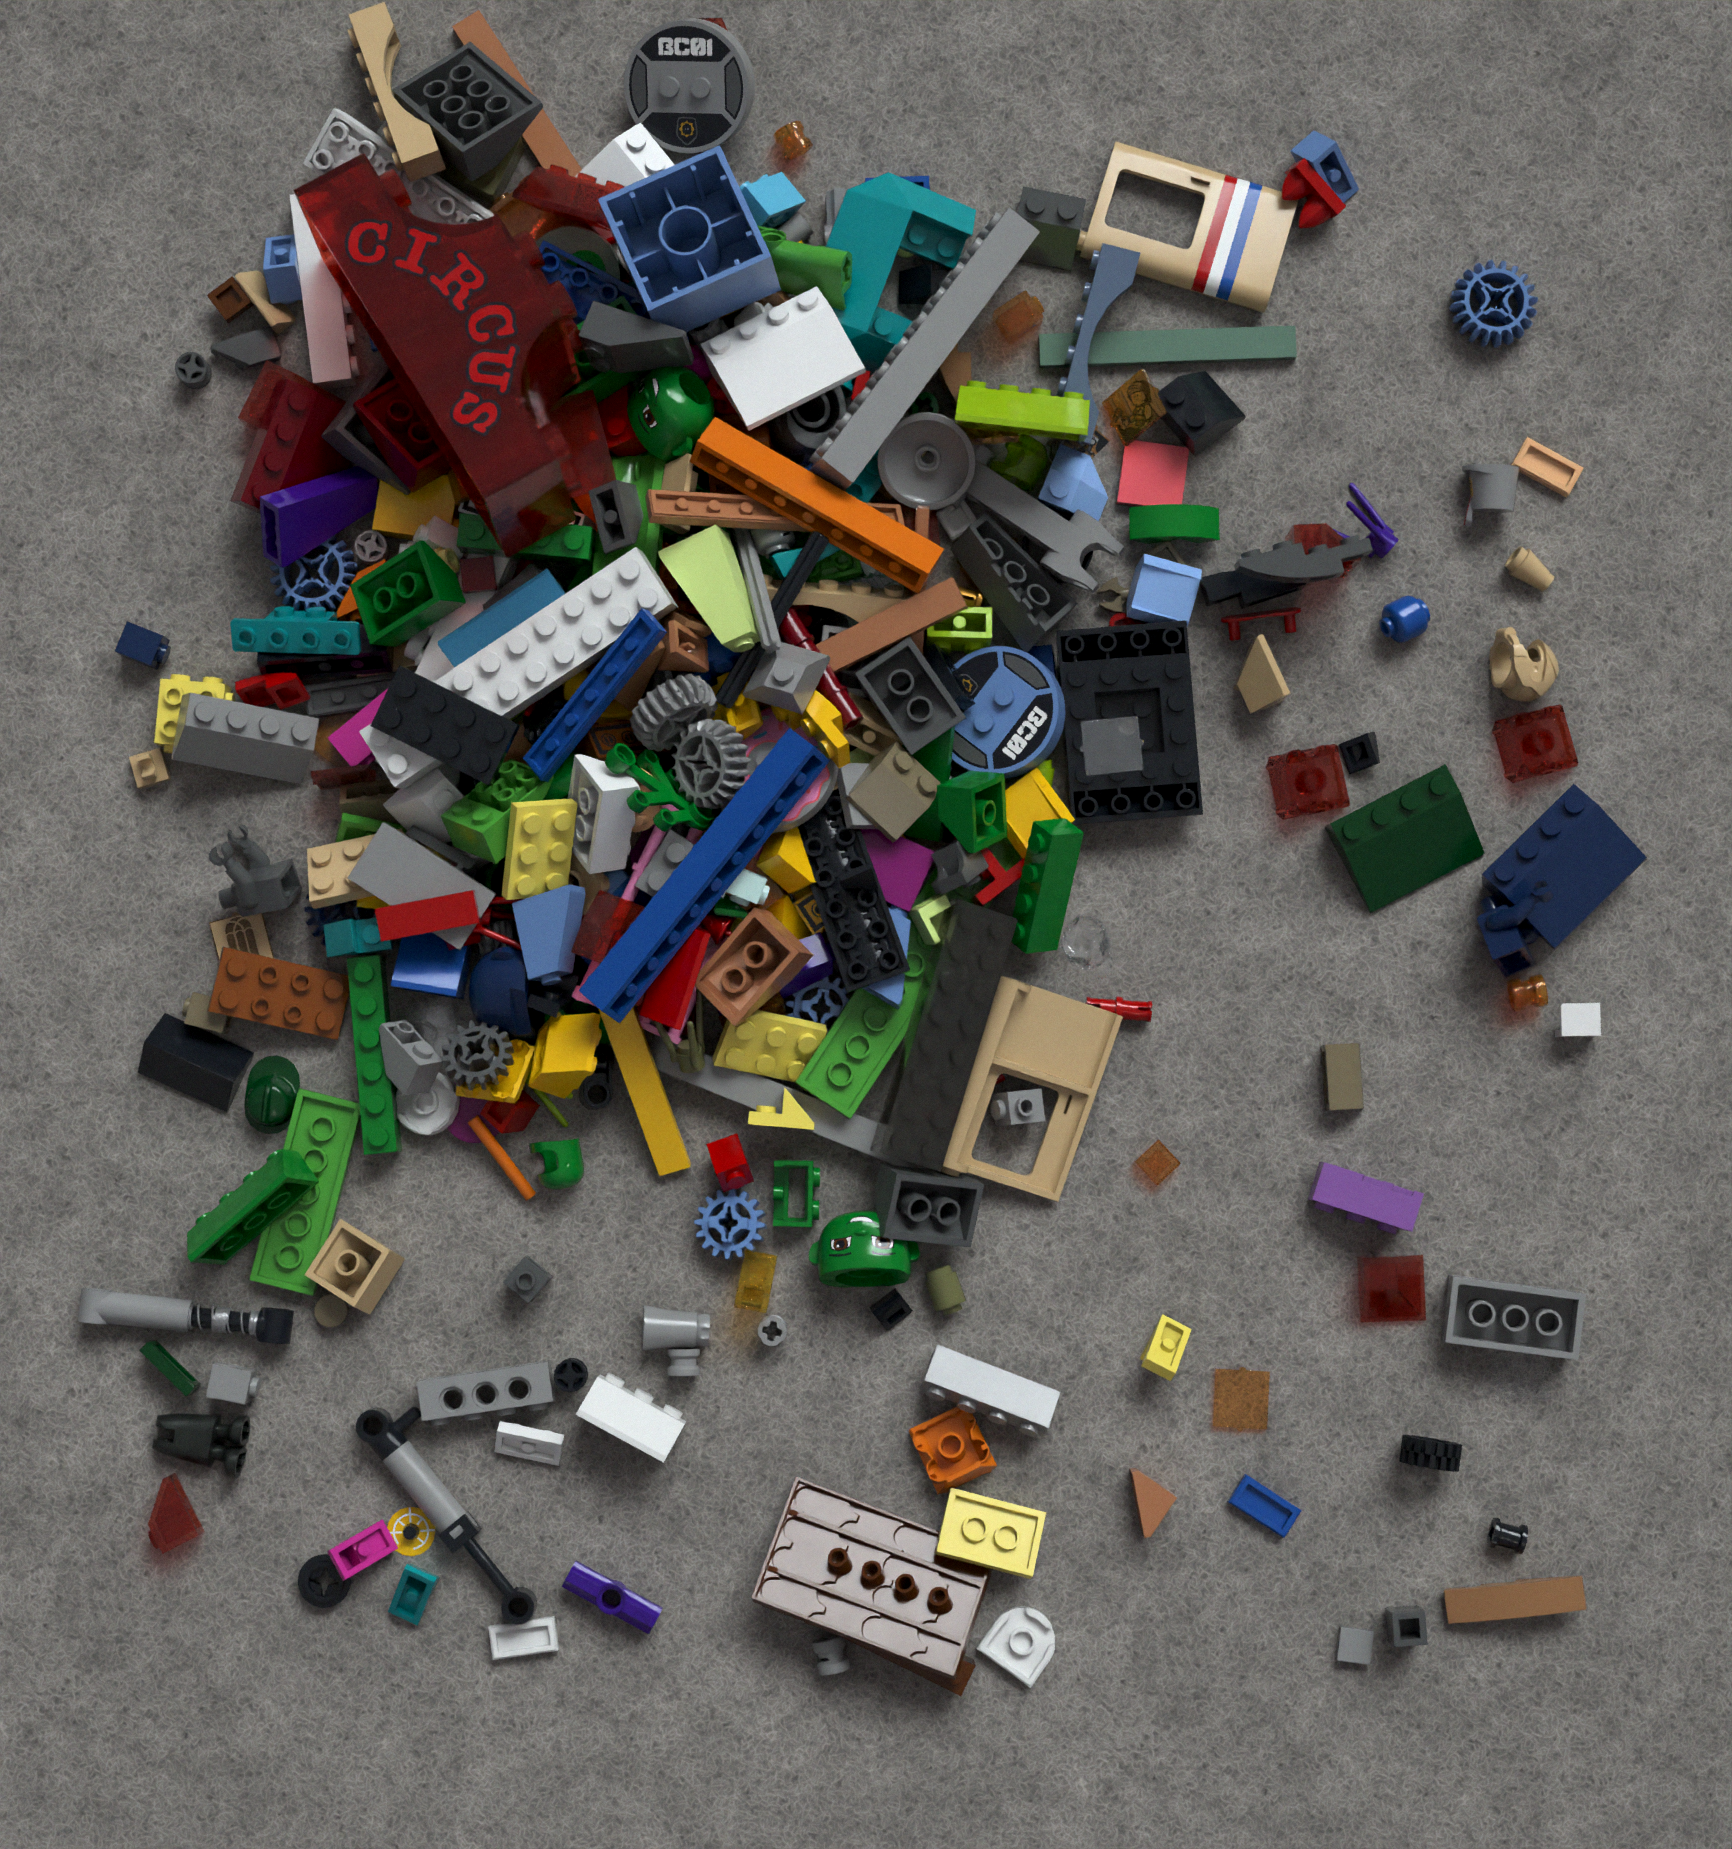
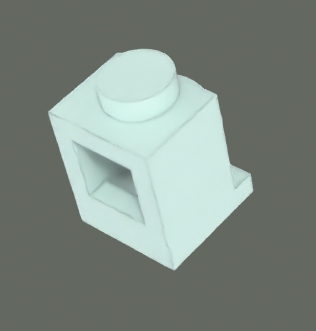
(748, 888)

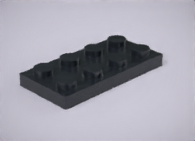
(445, 725)

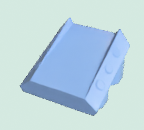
(1162, 590)

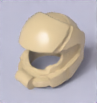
(1529, 670)

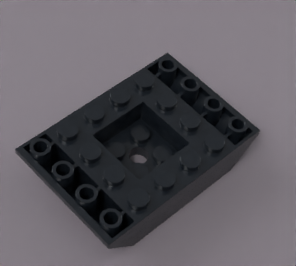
(1129, 674)

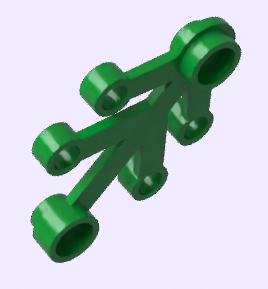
(622, 759)

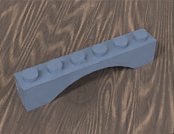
(1112, 278)

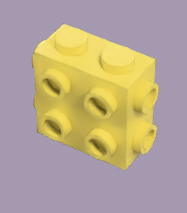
(170, 700)

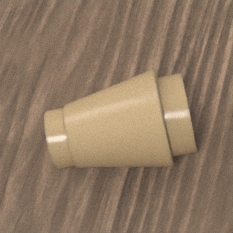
(1529, 569)

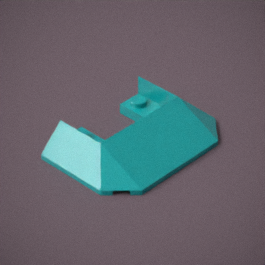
(873, 225)

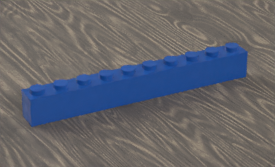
(704, 875)

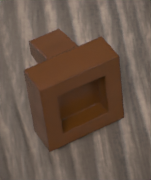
(230, 299)

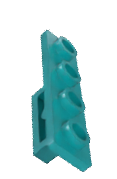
(296, 632)

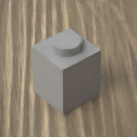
(233, 1383)

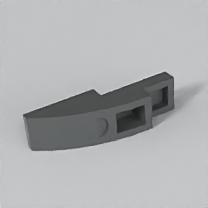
(1290, 564)

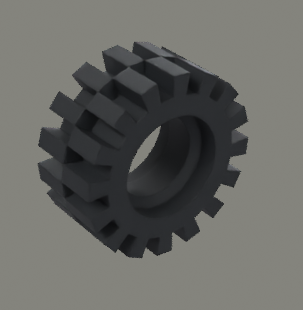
(1430, 1453)

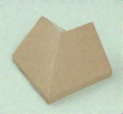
(1260, 677)

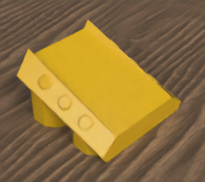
(1031, 801)
(509, 1086)

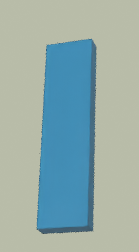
(501, 617)

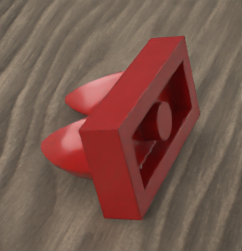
(1306, 182)

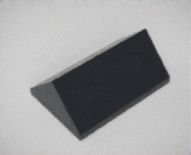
(194, 1062)

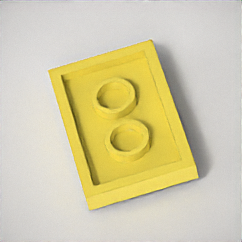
(538, 847)
(769, 1045)
(990, 1533)

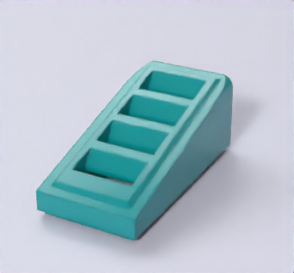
(783, 561)

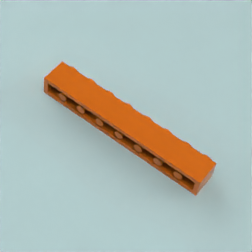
(816, 505)

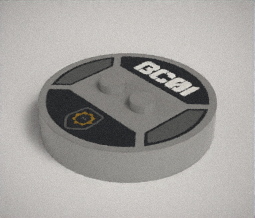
(689, 85)

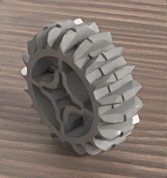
(671, 710)
(710, 763)

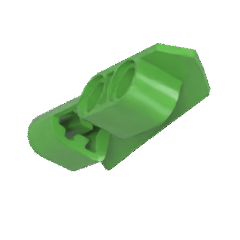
(808, 266)

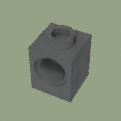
(528, 1279)

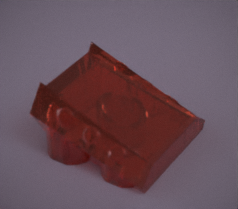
(1535, 743)
(1307, 781)

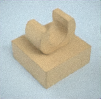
(149, 768)

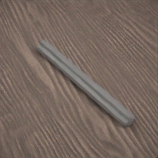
(756, 590)

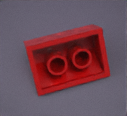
(671, 991)

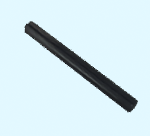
(780, 605)

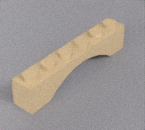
(413, 138)
(856, 601)

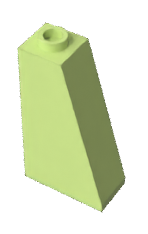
(714, 584)

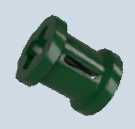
(921, 400)

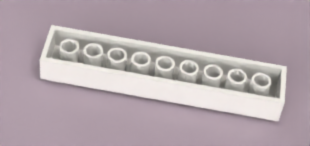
(539, 653)

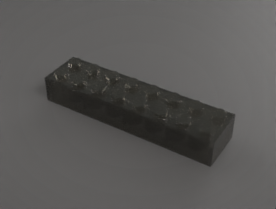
(944, 1035)

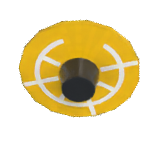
(411, 1531)

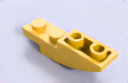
(823, 723)

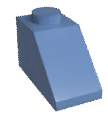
(1328, 162)
(282, 269)

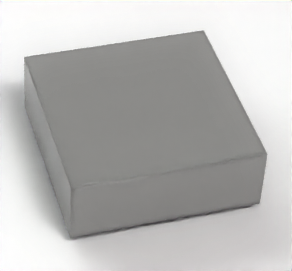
(1354, 1645)

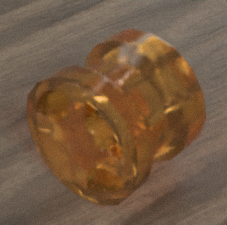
(792, 140)

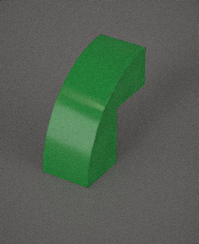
(1174, 522)

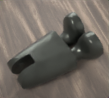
(196, 1437)

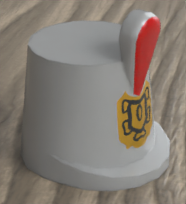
(1491, 489)

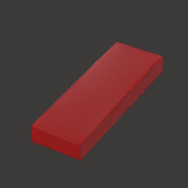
(427, 915)

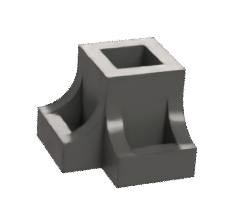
(956, 867)

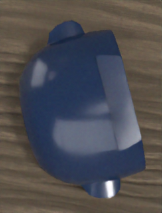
(501, 992)

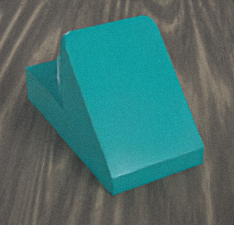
(354, 937)
(413, 1593)

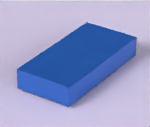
(1264, 1506)

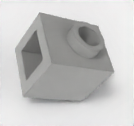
(1017, 1107)

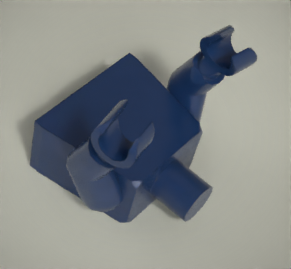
(1502, 932)

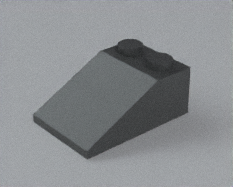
(631, 342)
(909, 696)

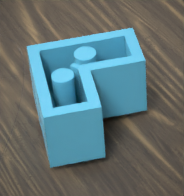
(772, 199)

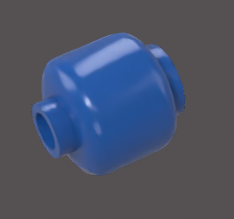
(1404, 619)

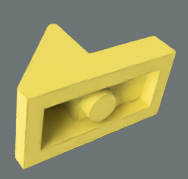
(792, 1115)
(1165, 1347)

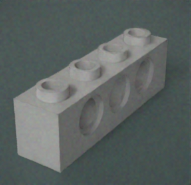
(433, 1392)

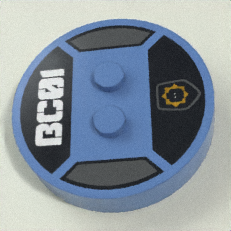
(1014, 712)

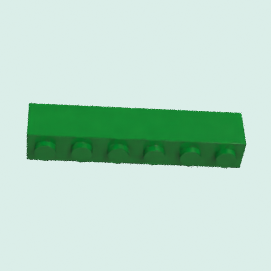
(375, 1089)

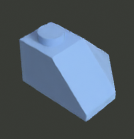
(1073, 484)

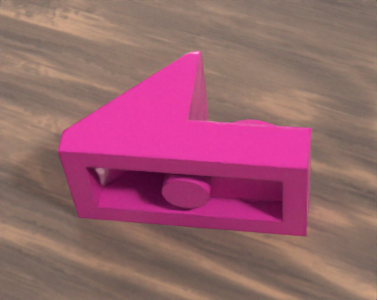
(362, 1549)

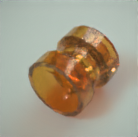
(1527, 992)

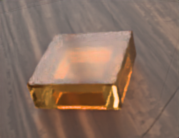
(1157, 1162)

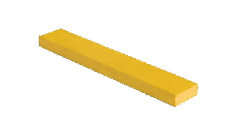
(647, 1093)

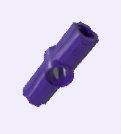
(591, 1587)

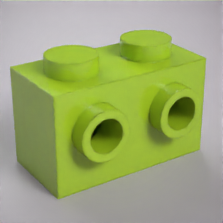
(963, 631)

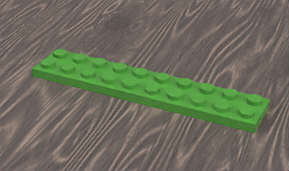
(871, 1029)

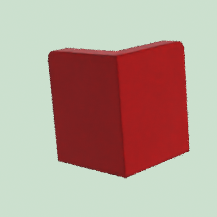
(510, 1116)

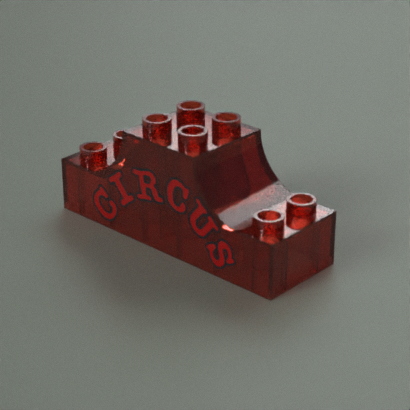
(466, 336)

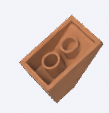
(751, 966)

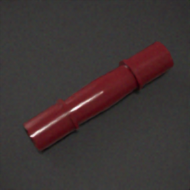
(795, 633)

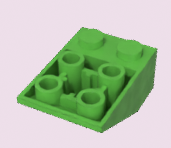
(482, 817)

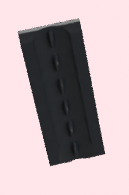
(853, 919)

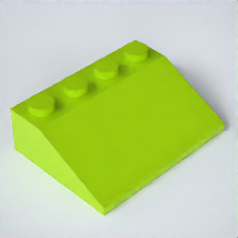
(1022, 412)

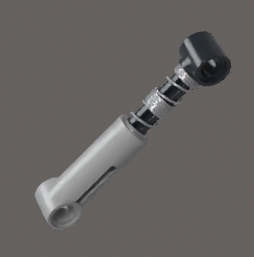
(181, 1315)

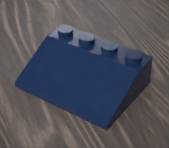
(1577, 855)

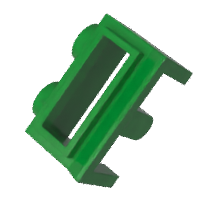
(781, 1193)

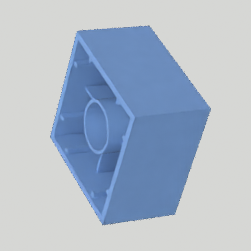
(691, 242)

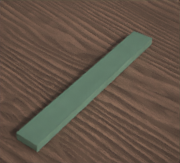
(1174, 346)

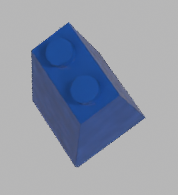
(431, 968)

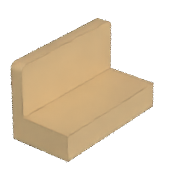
(679, 477)

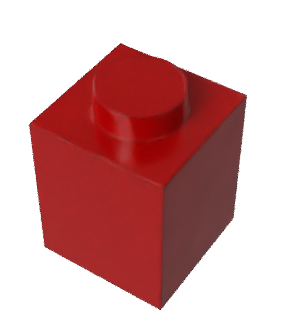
(730, 1162)

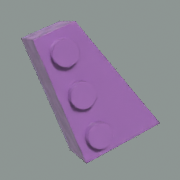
(1365, 1198)

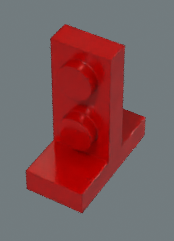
(997, 876)

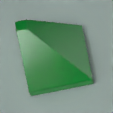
(729, 908)

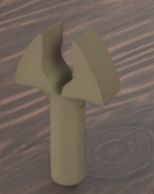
(1112, 586)

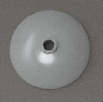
(921, 481)

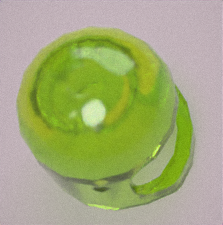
(1030, 468)

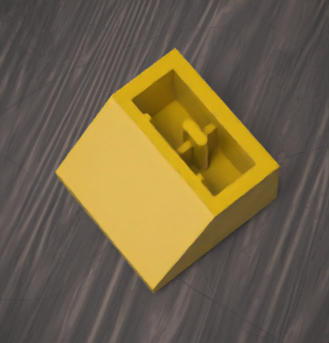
(565, 1053)

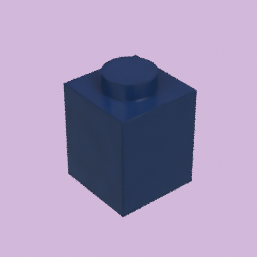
(143, 646)

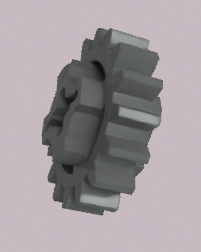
(477, 1055)

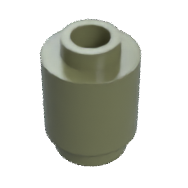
(945, 1290)

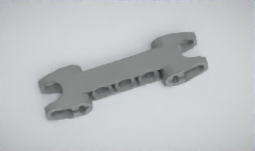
(1062, 539)

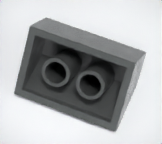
(927, 1205)

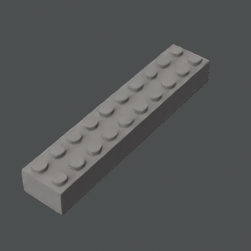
(922, 349)

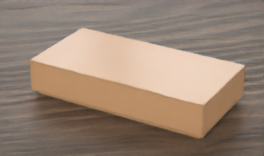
(1547, 467)

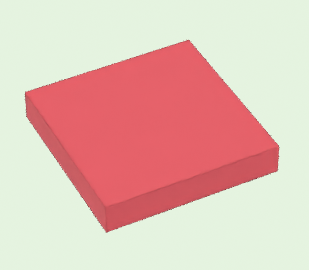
(1152, 474)

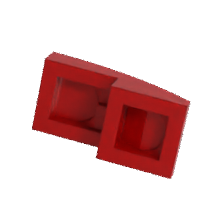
(271, 688)

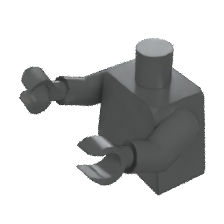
(263, 887)

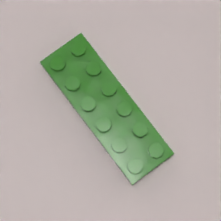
(324, 1135)

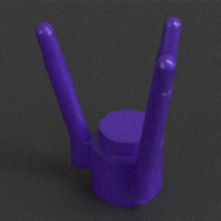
(1381, 535)

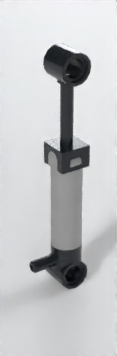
(436, 1501)

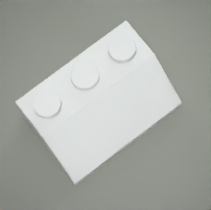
(602, 815)
(632, 1416)

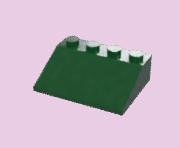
(1406, 838)

